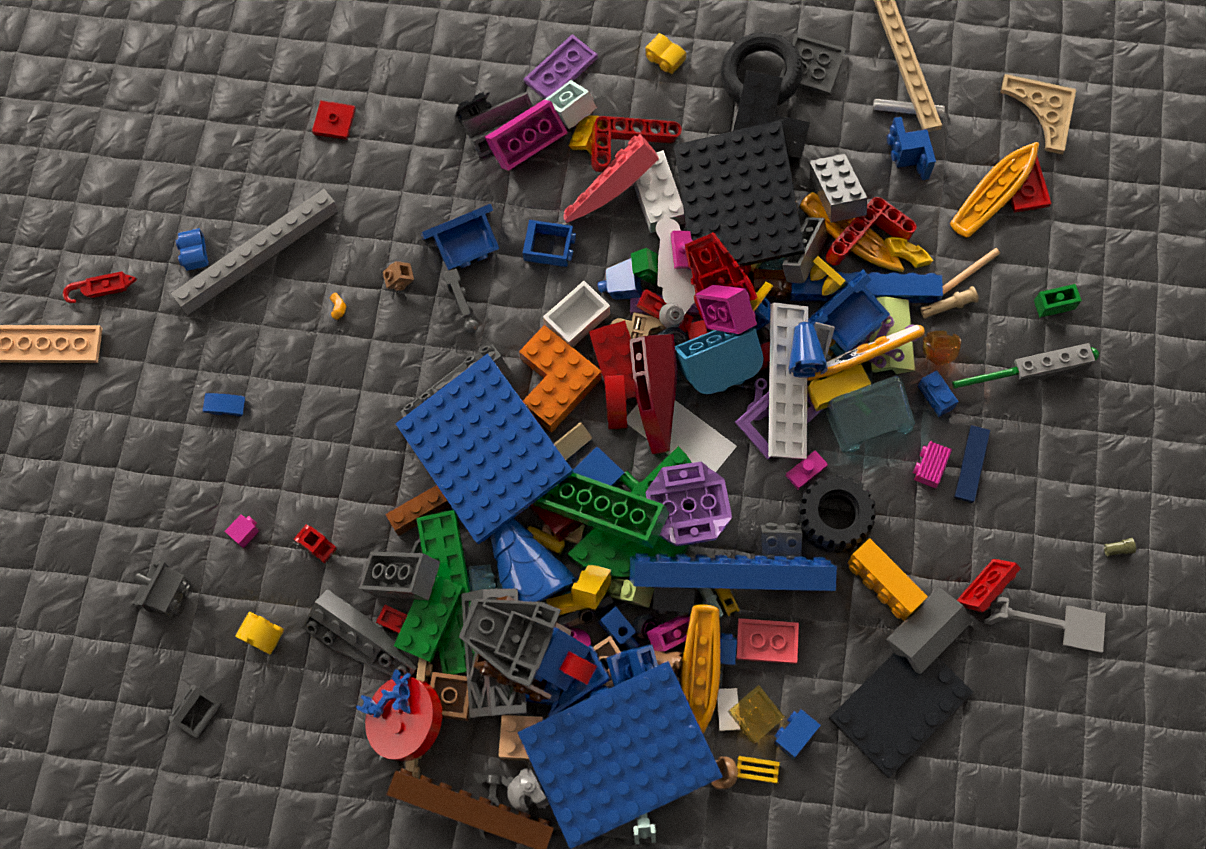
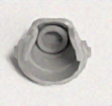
(526, 789)

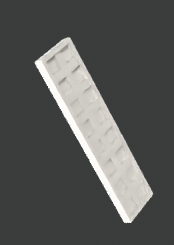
(786, 391)

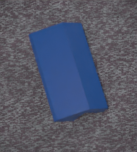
(631, 663)

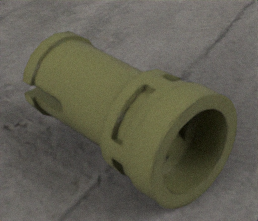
(1125, 546)

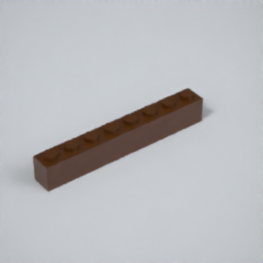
(470, 810)

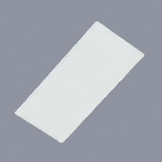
(692, 436)

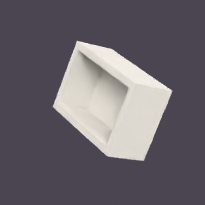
(577, 314)

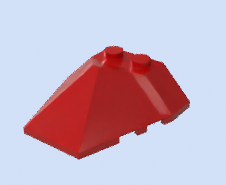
(714, 265)

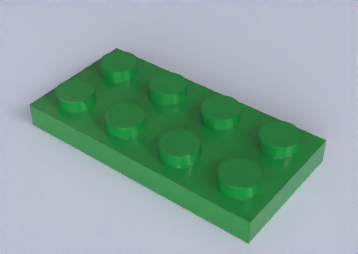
(429, 620)

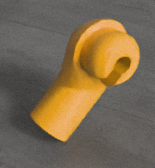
(339, 308)

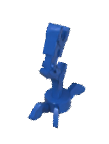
(400, 692)

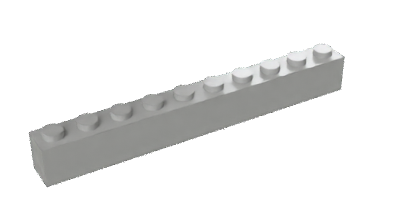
(255, 251)

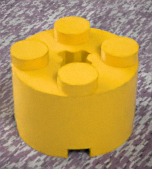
(259, 632)

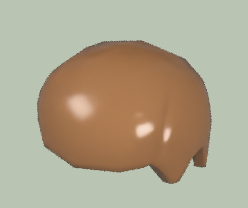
(729, 772)

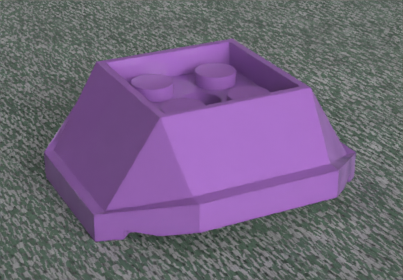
(694, 485)

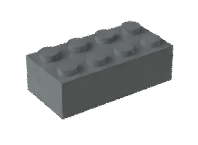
(838, 188)
(399, 575)

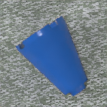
(806, 352)

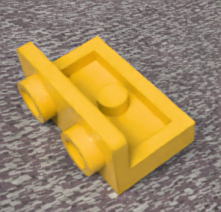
(583, 134)

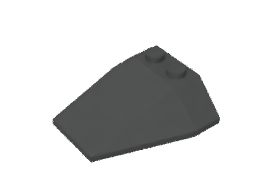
(511, 635)

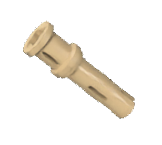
(957, 300)

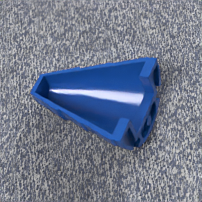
(528, 564)

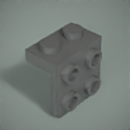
(781, 540)

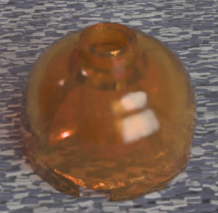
(940, 347)

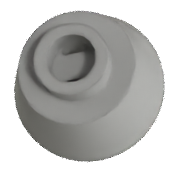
(667, 316)

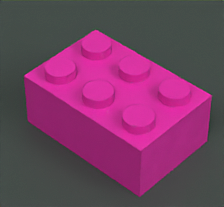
(726, 309)

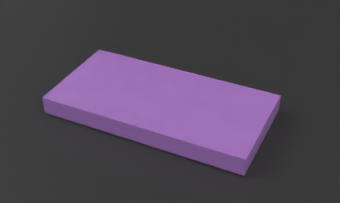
(560, 67)

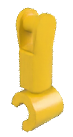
(725, 594)

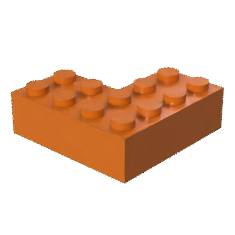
(565, 374)

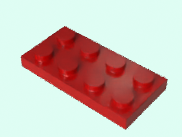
(614, 354)

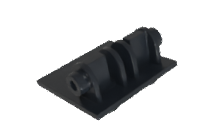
(478, 101)

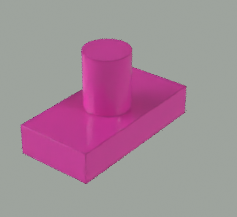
(678, 242)
(806, 470)

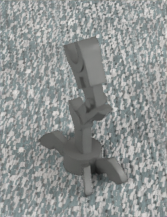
(493, 780)

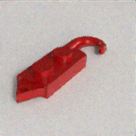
(100, 285)

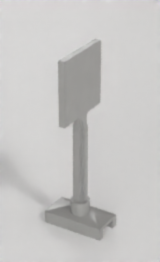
(1081, 627)

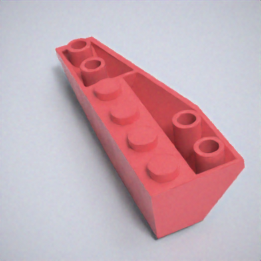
(615, 179)

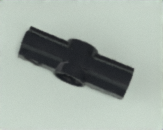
(587, 615)

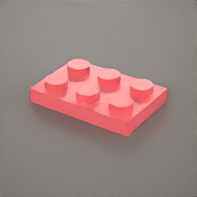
(767, 641)

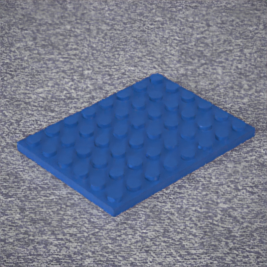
(484, 448)
(619, 754)

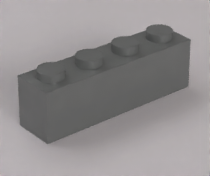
(814, 236)

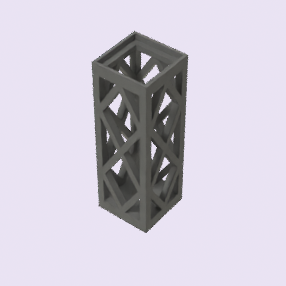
(491, 689)

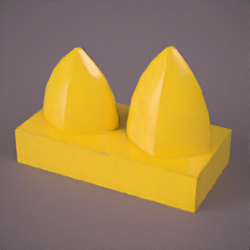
(832, 282)

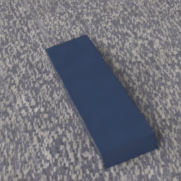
(972, 464)

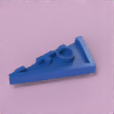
(578, 690)

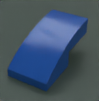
(223, 403)

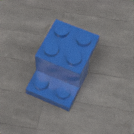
(911, 148)

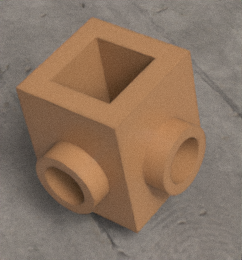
(398, 275)

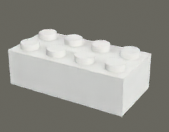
(659, 194)

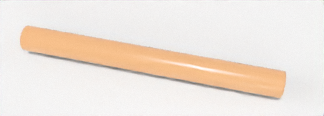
(969, 271)

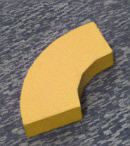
(901, 248)

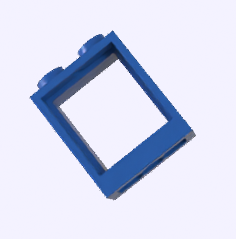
(550, 229)

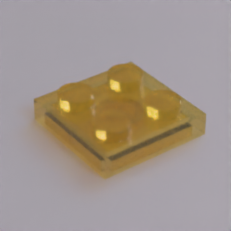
(756, 714)

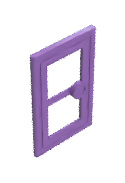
(745, 425)

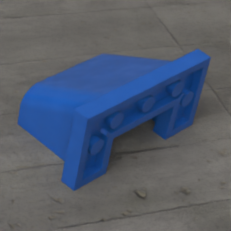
(464, 238)
(852, 313)

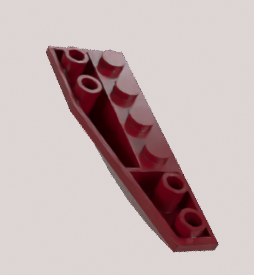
(655, 386)

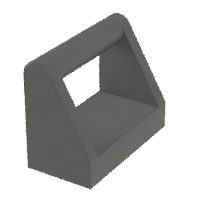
(185, 705)

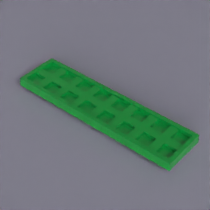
(442, 541)

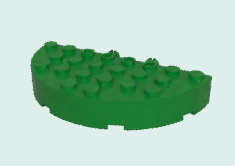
(614, 552)

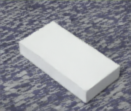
(726, 699)

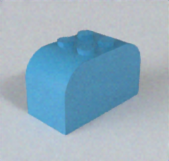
(719, 359)

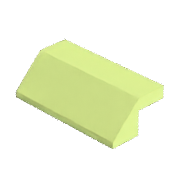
(900, 312)

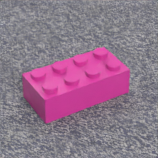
(526, 134)

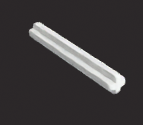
(903, 107)

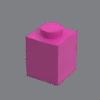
(242, 530)

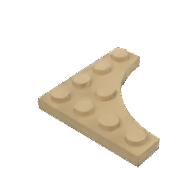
(1049, 103)

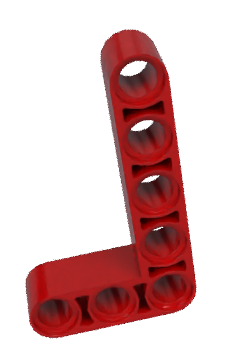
(627, 125)
(878, 213)

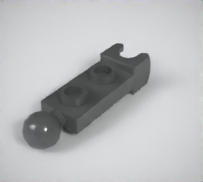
(454, 284)

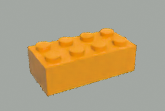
(886, 580)

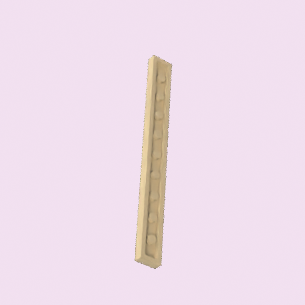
(908, 65)

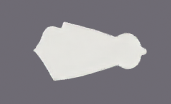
(675, 282)

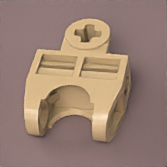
(648, 326)

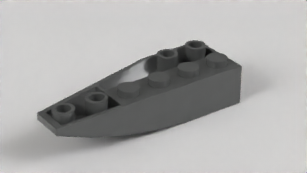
(469, 361)
(355, 635)

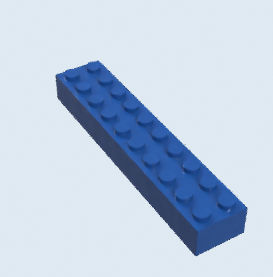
(732, 572)

